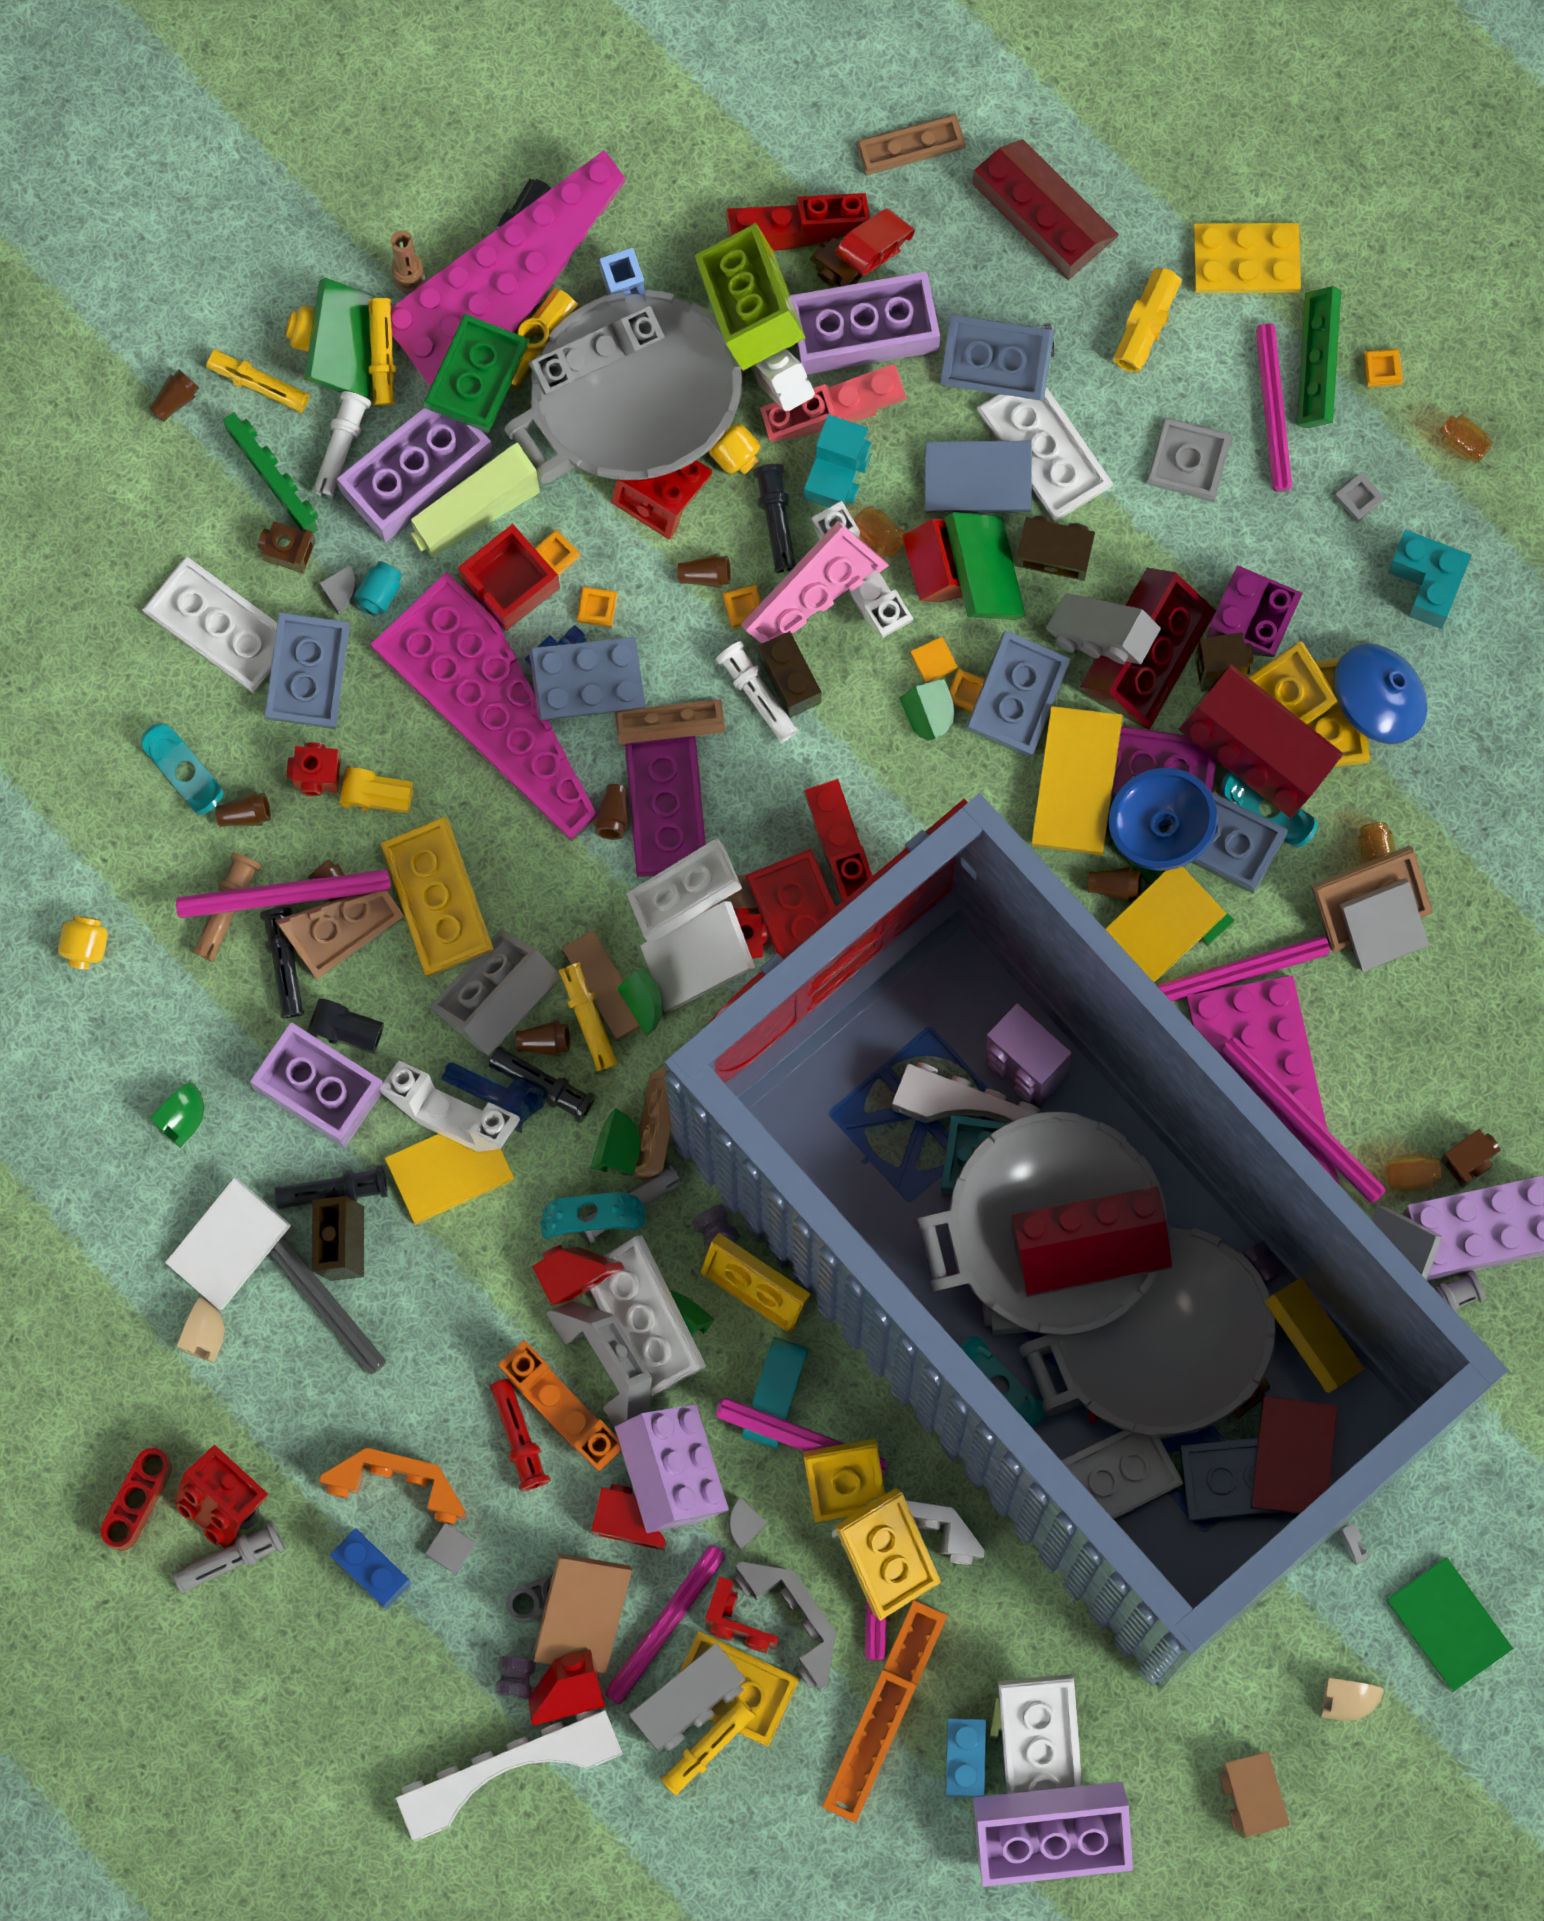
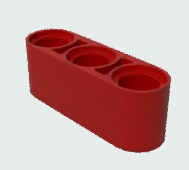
(874, 241)
(136, 1480)

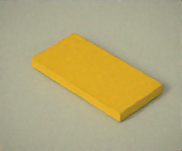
(1077, 780)
(436, 896)

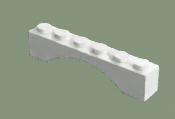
(933, 1097)
(435, 1805)

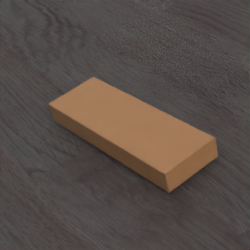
(911, 144)
(670, 721)
(603, 981)

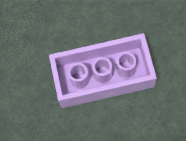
(866, 323)
(412, 470)
(1484, 1226)
(1053, 1834)

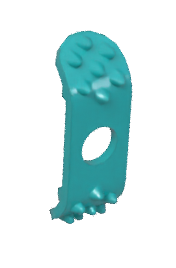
(170, 750)
(1300, 827)
(614, 1211)
(1018, 1396)

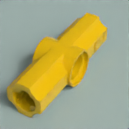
(1147, 320)
(544, 321)

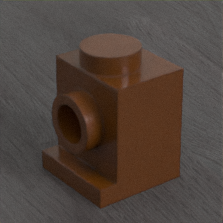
(832, 268)
(293, 556)
(1470, 1157)

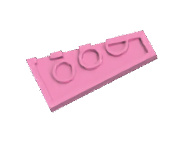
(824, 573)

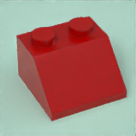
(932, 562)

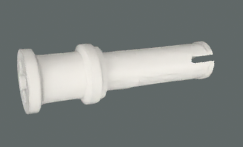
(344, 429)
(748, 678)

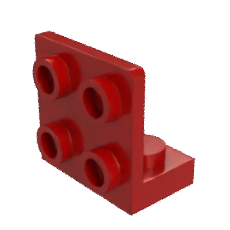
(661, 499)
(218, 1496)
(724, 1604)

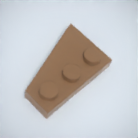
(338, 928)

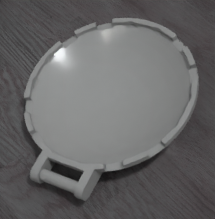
(642, 410)
(1027, 1168)
(1177, 1354)

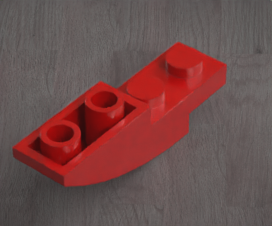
(805, 224)
(838, 837)

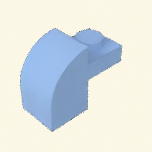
(622, 273)

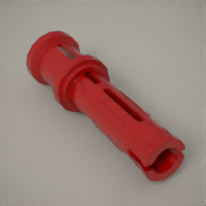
(523, 1451)

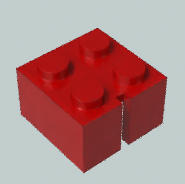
(509, 577)

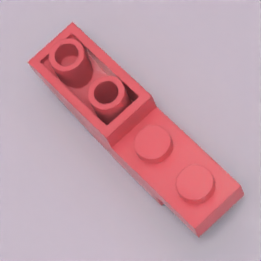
(847, 400)

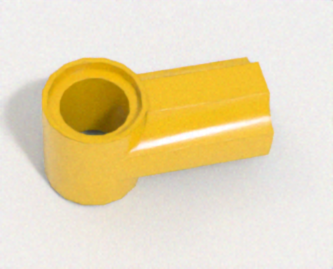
(368, 791)

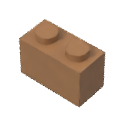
(1254, 1795)

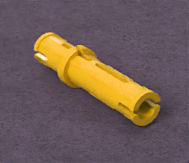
(381, 352)
(245, 375)
(588, 1017)
(697, 1758)

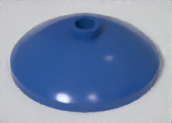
(1380, 693)
(1158, 800)

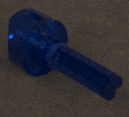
(518, 1098)

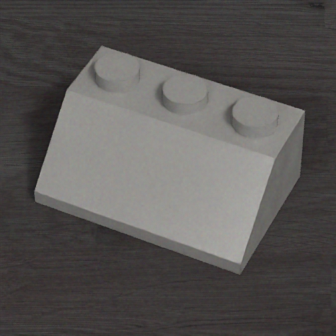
(495, 992)

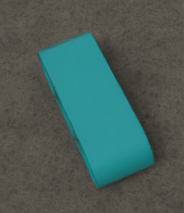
(777, 1384)

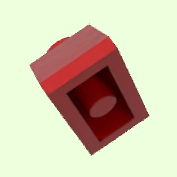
(573, 1272)
(621, 1520)
(567, 1689)

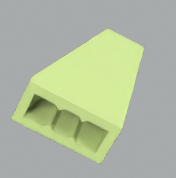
(476, 501)

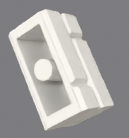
(784, 380)

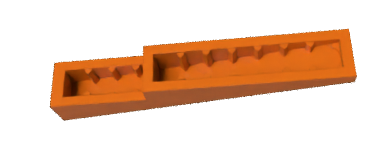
(885, 1710)

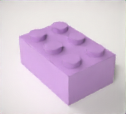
(1027, 1055)
(317, 1085)
(671, 1468)

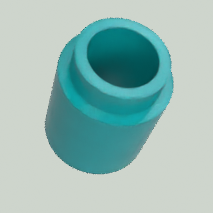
(378, 588)

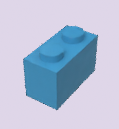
(965, 1758)

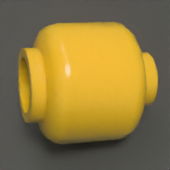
(300, 327)
(736, 450)
(83, 941)

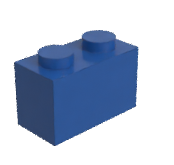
(371, 1568)

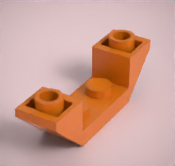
(560, 1406)
(347, 1478)

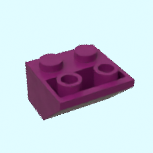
(1256, 608)

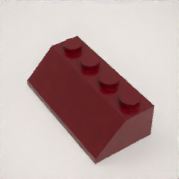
(1043, 207)
(1143, 688)
(1260, 741)
(1091, 1241)

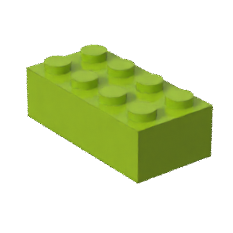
(749, 297)

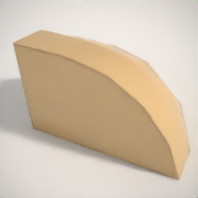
(202, 1331)
(1349, 1699)

